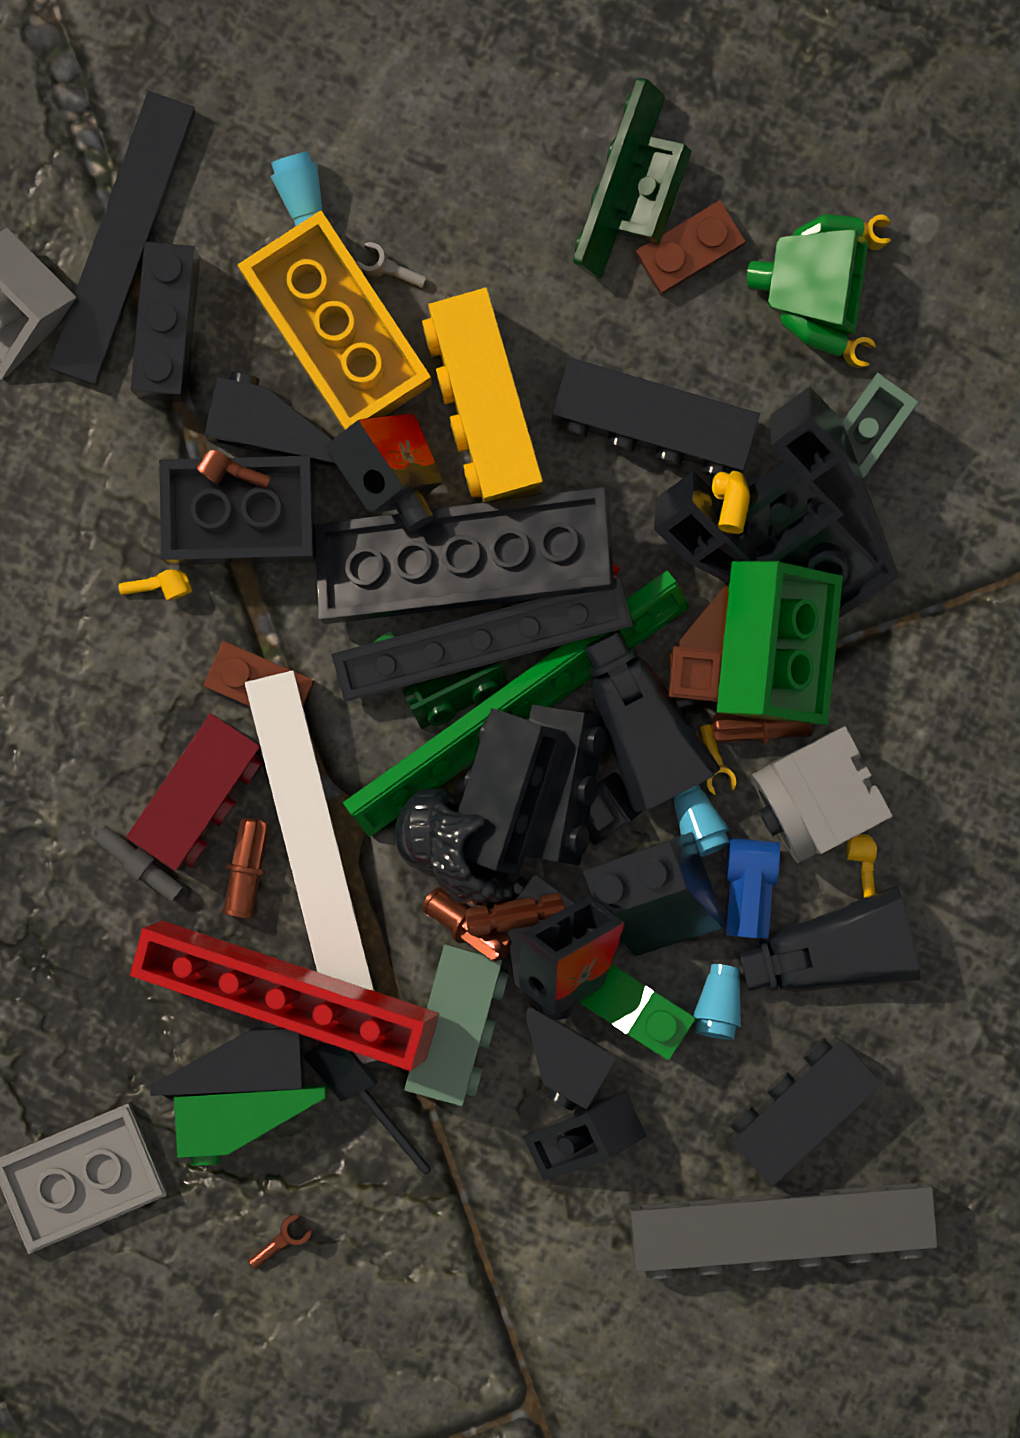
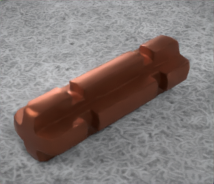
(512, 914)

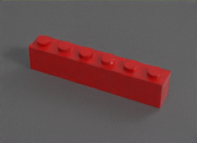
(285, 994)

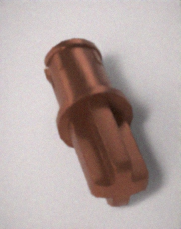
(739, 728)
(246, 868)
(452, 917)

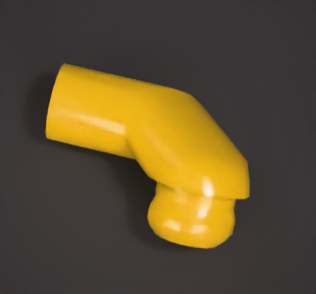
(736, 497)

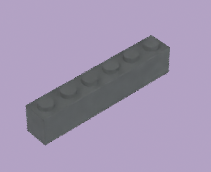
(783, 1227)

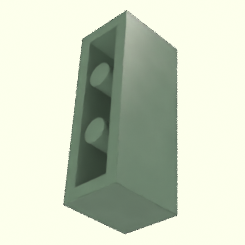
(463, 998)

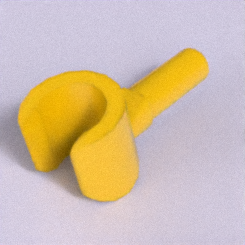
(172, 582)
(708, 739)
(863, 849)

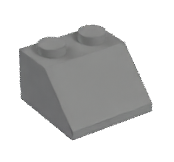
(30, 302)

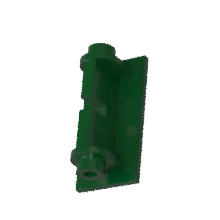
(438, 700)

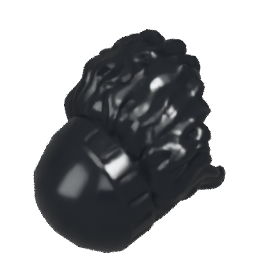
(432, 839)

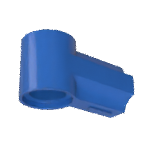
(751, 873)

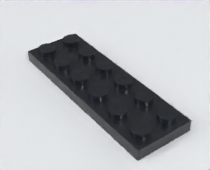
(465, 556)

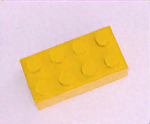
(335, 322)
(484, 396)

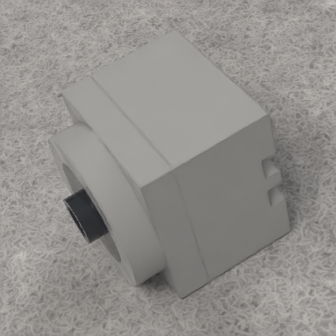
(819, 796)

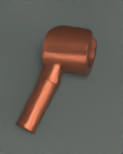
(216, 464)
(278, 1243)

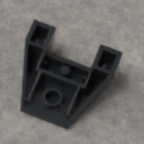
(801, 513)

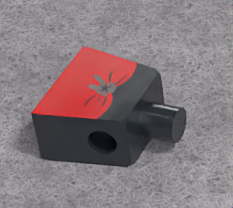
(388, 466)
(568, 956)

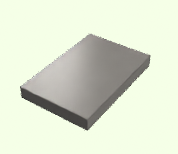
(80, 1178)

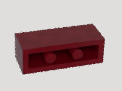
(196, 794)

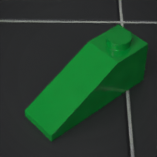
(640, 1012)
(226, 1121)

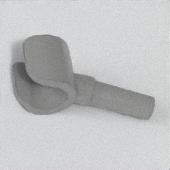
(389, 267)

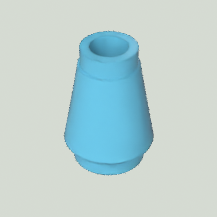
(298, 185)
(700, 817)
(719, 1004)

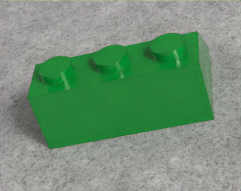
(779, 642)

